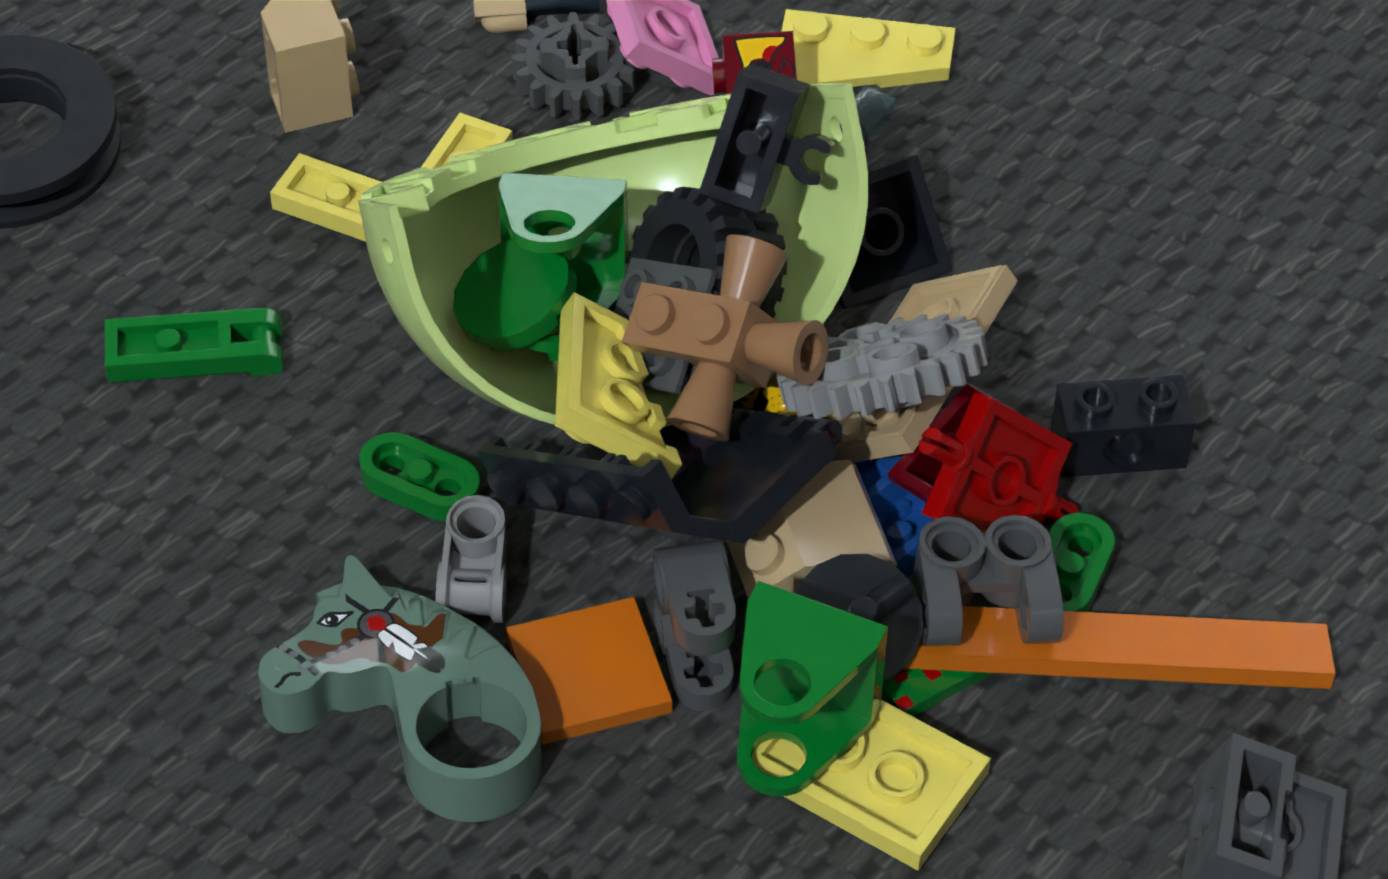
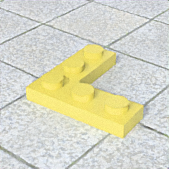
(331, 193)

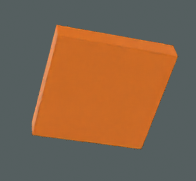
(590, 669)

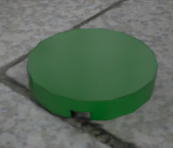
(512, 295)

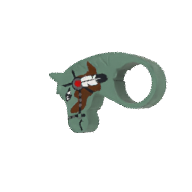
(425, 664)

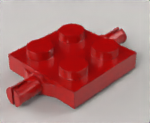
(996, 467)

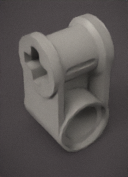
(474, 570)

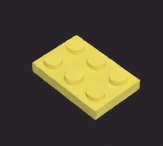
(891, 786)

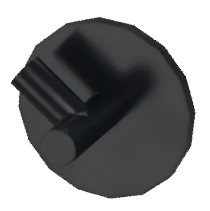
(875, 592)

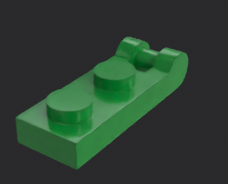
(193, 344)

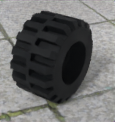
(693, 232)

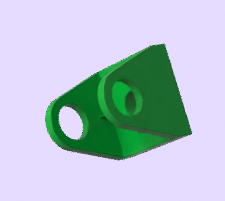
(598, 234)
(806, 680)

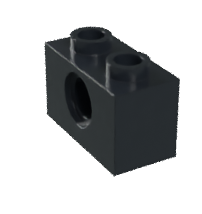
(1124, 425)

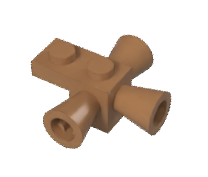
(726, 336)

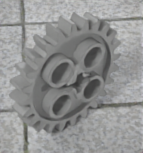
(890, 366)

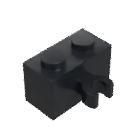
(760, 139)

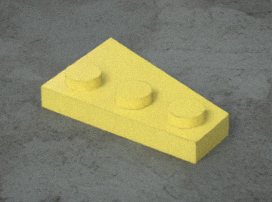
(602, 388)

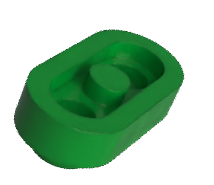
(424, 474)
(1078, 575)

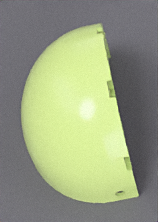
(438, 220)

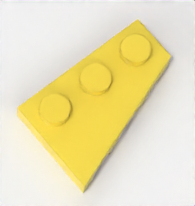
(868, 50)

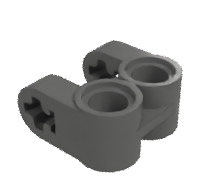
(1006, 564)
(695, 620)

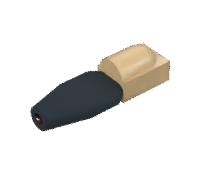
(510, 15)

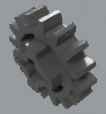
(546, 69)

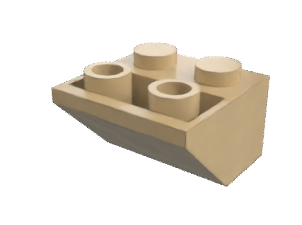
(309, 61)

